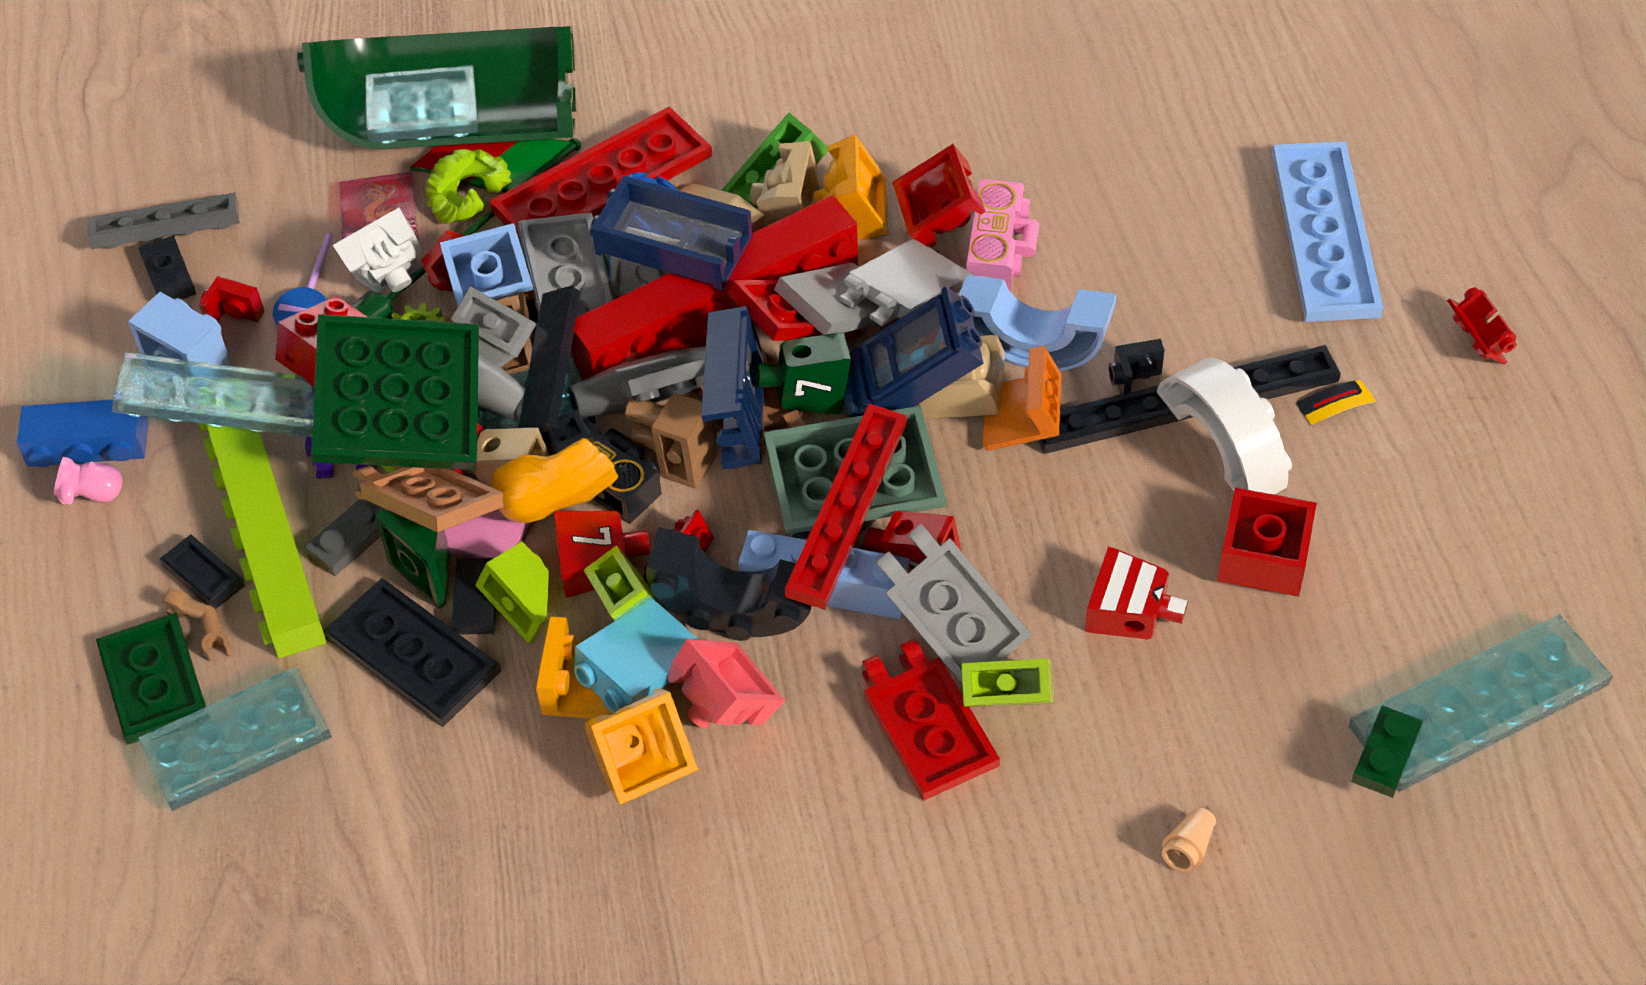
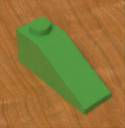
(767, 154)

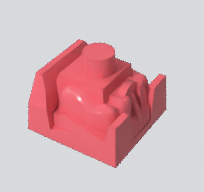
(723, 684)

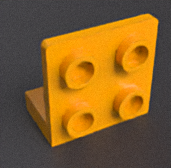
(557, 685)

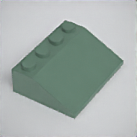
(808, 457)

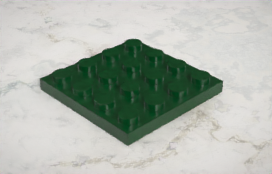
(395, 393)

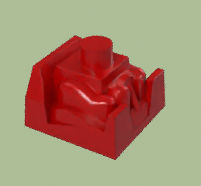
(937, 196)

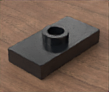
(167, 268)

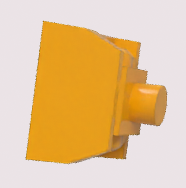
(858, 186)
(641, 746)

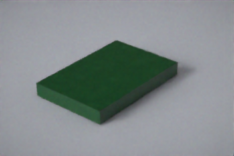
(150, 676)

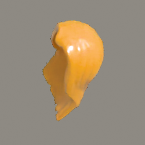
(542, 485)

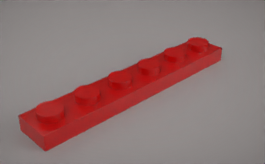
(845, 507)

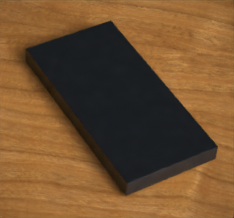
(412, 651)

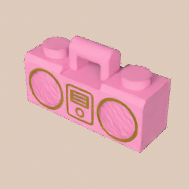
(992, 242)

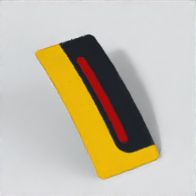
(1335, 400)

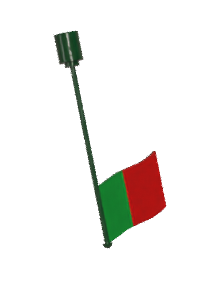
(524, 160)

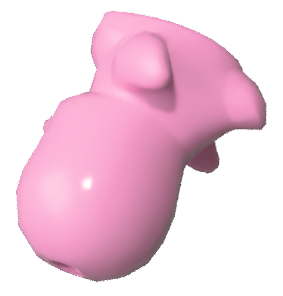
(91, 480)

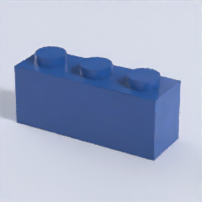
(80, 432)

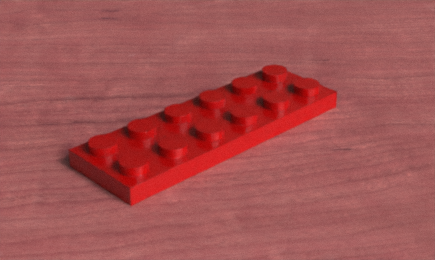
(657, 146)

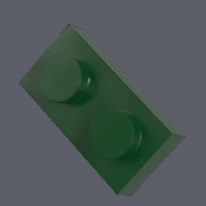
(1387, 751)

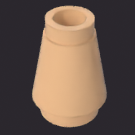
(1189, 840)

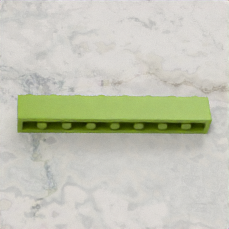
(266, 538)

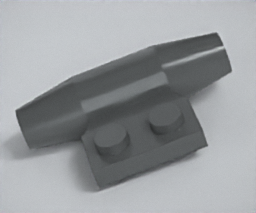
(646, 378)

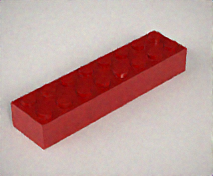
(675, 308)

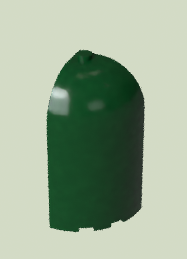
(516, 72)

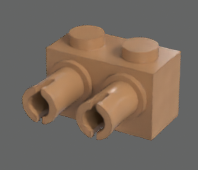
(677, 434)

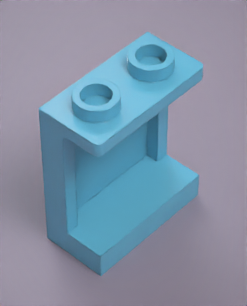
(630, 655)

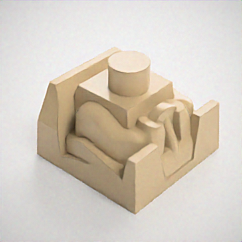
(789, 184)
(974, 393)

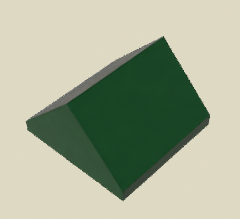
(417, 554)

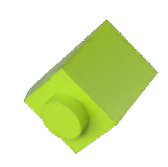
(618, 583)
(518, 589)
(1008, 683)

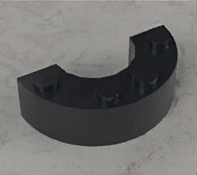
(720, 597)

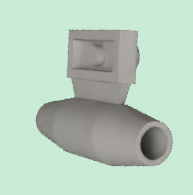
(500, 340)

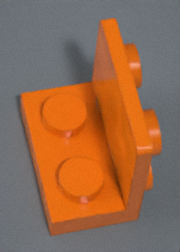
(1027, 405)

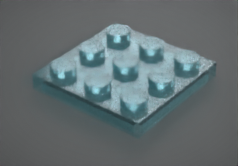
(421, 104)

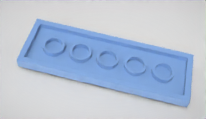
(1326, 232)

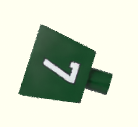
(809, 373)

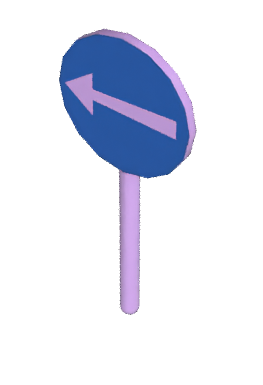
(302, 297)

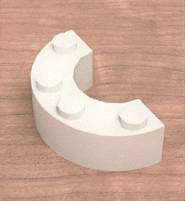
(1236, 421)

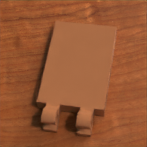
(428, 495)

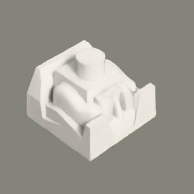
(382, 253)

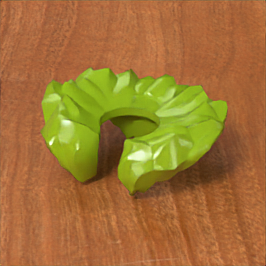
(454, 168)

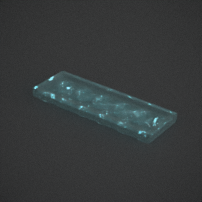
(214, 395)
(1492, 696)

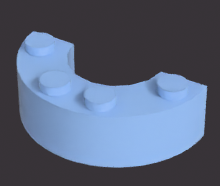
(1068, 334)

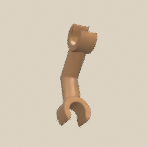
(183, 605)

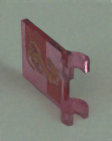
(373, 198)

